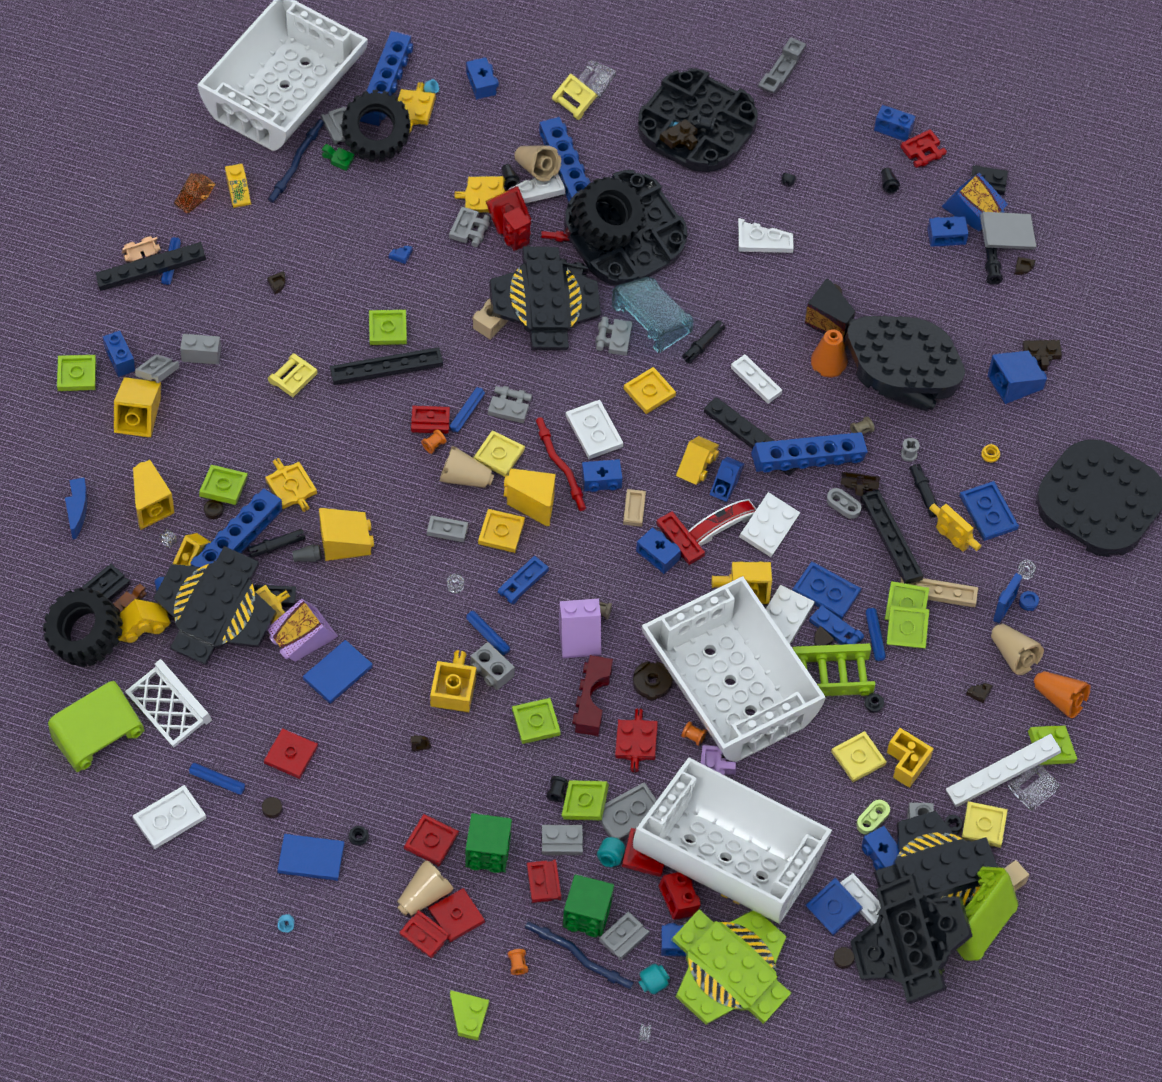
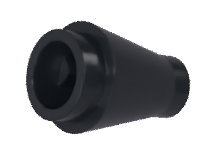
(510, 176)
(889, 181)

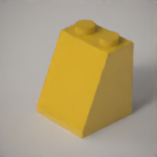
(136, 407)
(531, 493)
(151, 495)
(345, 533)

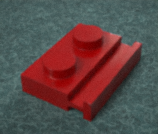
(430, 418)
(543, 881)
(424, 934)

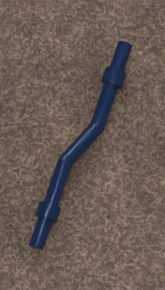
(280, 186)
(613, 976)

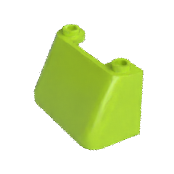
(93, 724)
(988, 911)

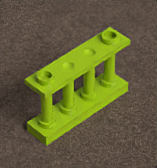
(840, 654)

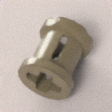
(863, 426)
(605, 609)

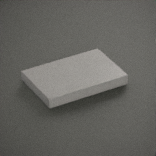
(1008, 230)
(627, 811)

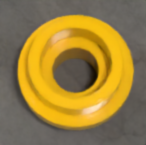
(992, 449)

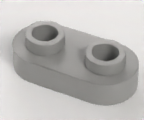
(844, 504)

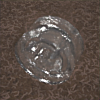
(168, 538)
(1031, 567)
(454, 578)
(645, 1033)

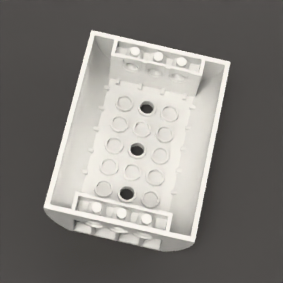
(248, 79)
(749, 652)
(735, 825)

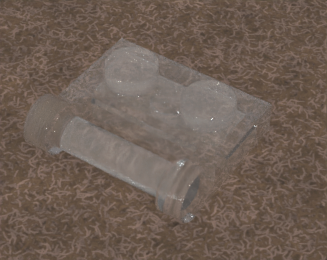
(600, 79)
(1038, 790)

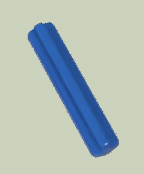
(167, 276)
(467, 410)
(488, 633)
(875, 634)
(217, 778)

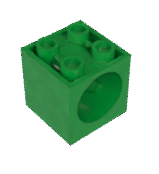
(488, 843)
(588, 906)

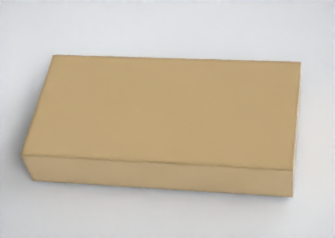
(634, 507)

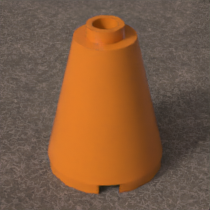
(830, 355)
(1063, 692)

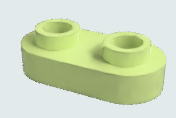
(871, 818)

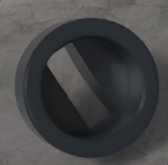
(790, 179)

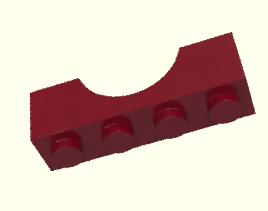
(589, 716)

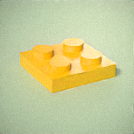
(649, 390)
(501, 530)

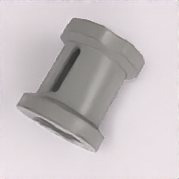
(909, 450)

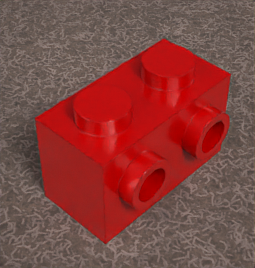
(516, 229)
(679, 895)

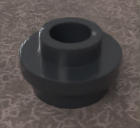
(874, 707)
(358, 830)

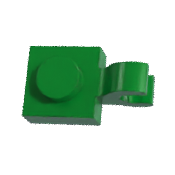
(339, 158)

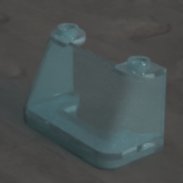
(653, 310)

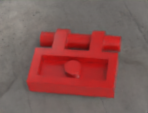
(919, 145)

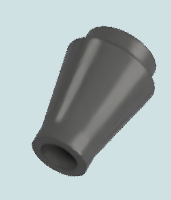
(307, 554)

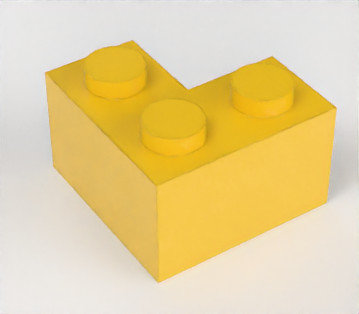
(696, 459)
(142, 617)
(912, 756)

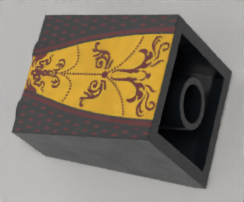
(829, 310)

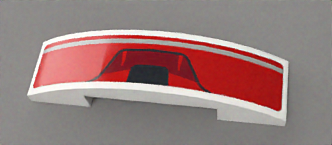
(721, 520)

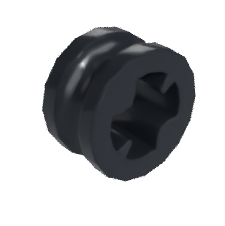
(950, 820)

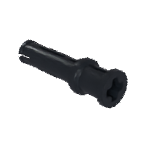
(993, 267)

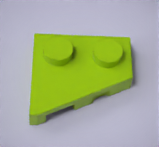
(469, 1014)

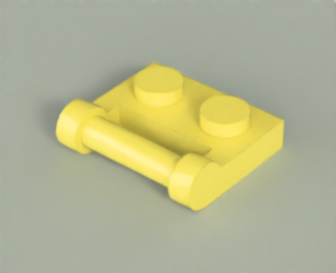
(577, 91)
(296, 378)

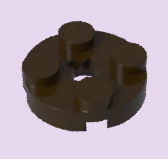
(652, 690)

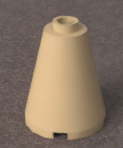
(539, 161)
(465, 470)
(1017, 648)
(423, 890)

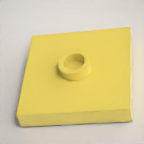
(499, 453)
(858, 756)
(984, 822)

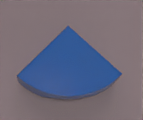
(401, 254)

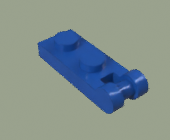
(523, 579)
(835, 627)

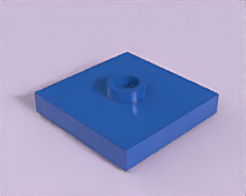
(1007, 597)
(834, 906)

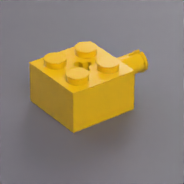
(755, 573)
(453, 684)

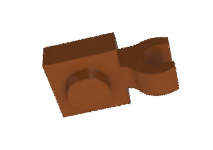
(138, 593)

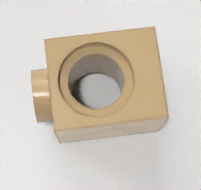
(1017, 874)

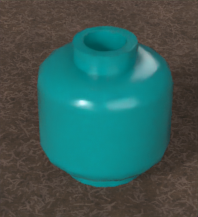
(611, 852)
(654, 979)

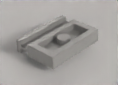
(333, 124)
(156, 368)
(562, 840)
(624, 936)

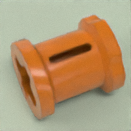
(433, 441)
(694, 733)
(518, 961)

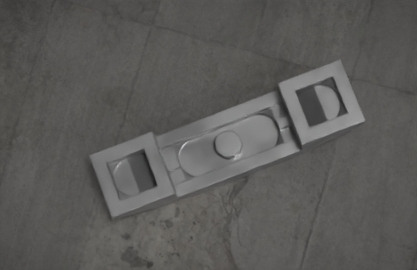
(783, 67)

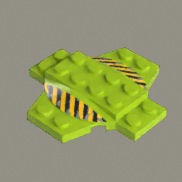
(731, 966)

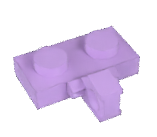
(713, 759)

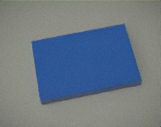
(989, 511)
(827, 589)
(337, 671)
(311, 857)

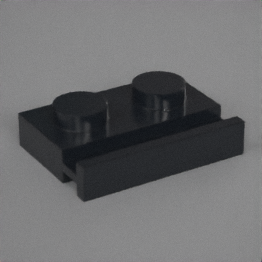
(995, 177)
(108, 582)

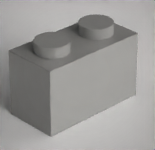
(200, 349)

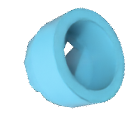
(431, 86)
(282, 923)

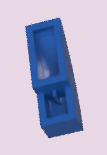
(77, 505)

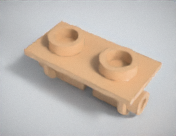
(147, 246)

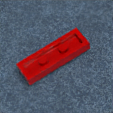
(678, 534)

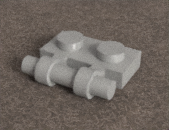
(464, 224)
(619, 339)
(509, 409)

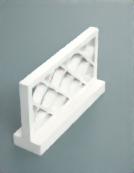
(183, 695)

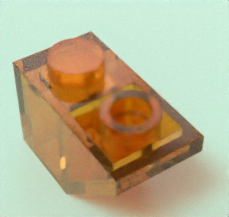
(194, 192)

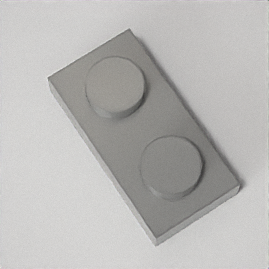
(447, 528)

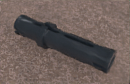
(698, 347)
(921, 483)
(268, 546)

